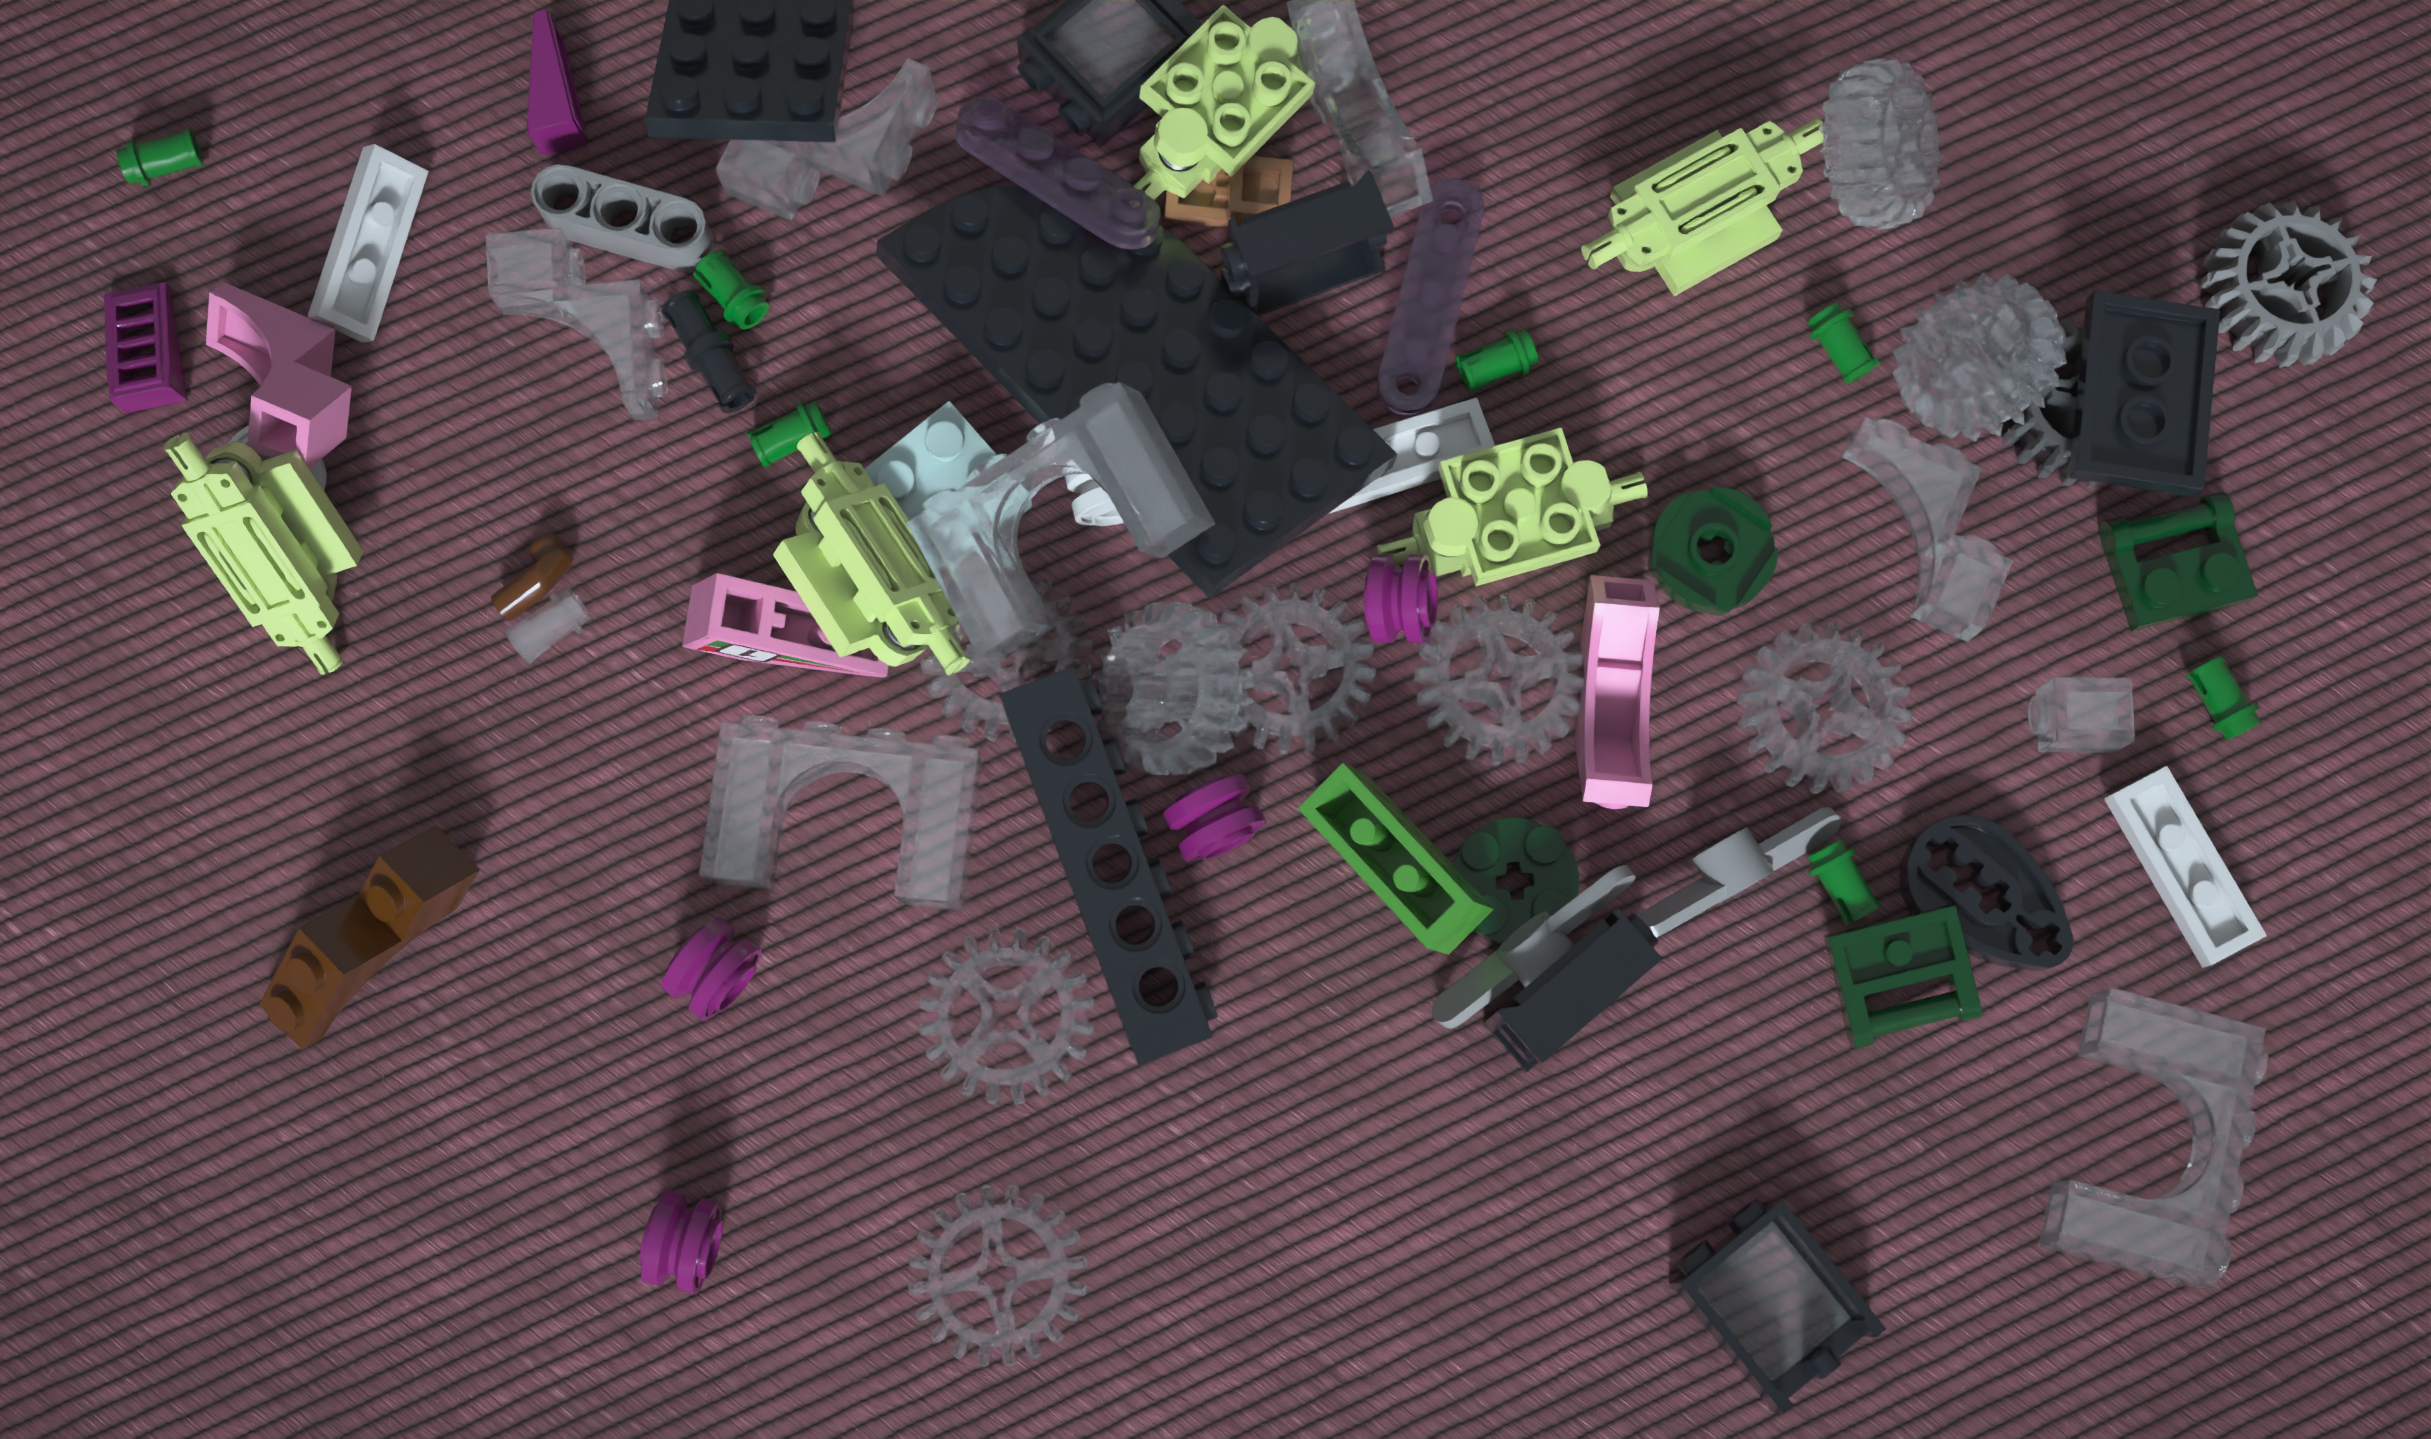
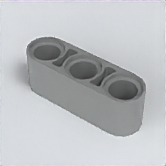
(604, 198)

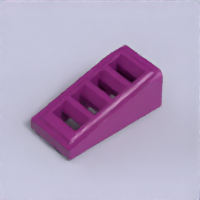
(553, 103)
(150, 391)

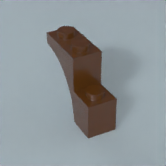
(349, 944)

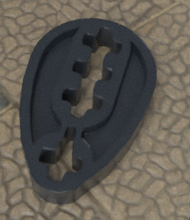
(2000, 861)

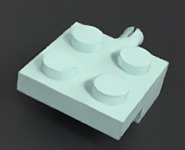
(931, 459)

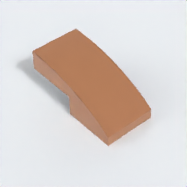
(1252, 189)

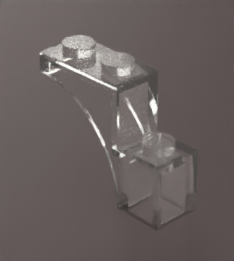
(1356, 103)
(868, 149)
(546, 279)
(1932, 487)

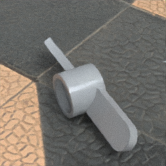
(1738, 865)
(1526, 951)

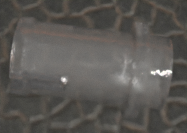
(549, 624)

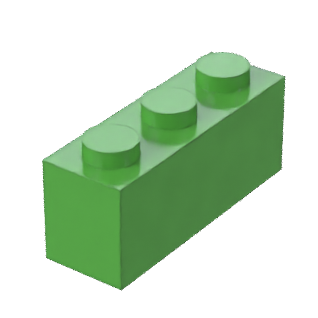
(1395, 859)

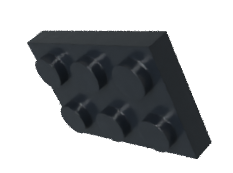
(2144, 393)

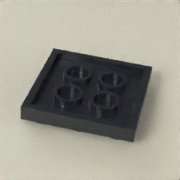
(751, 70)

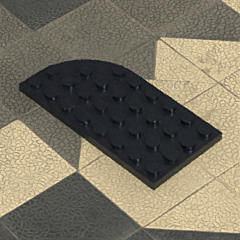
(1069, 312)

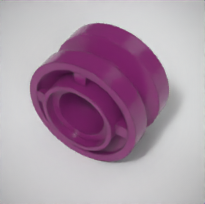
(1400, 598)
(1214, 817)
(711, 968)
(681, 1242)

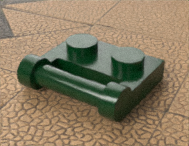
(2183, 581)
(1898, 955)

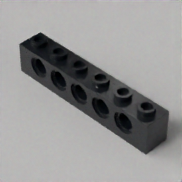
(1149, 1027)

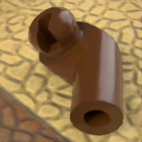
(530, 586)

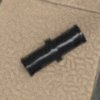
(708, 351)

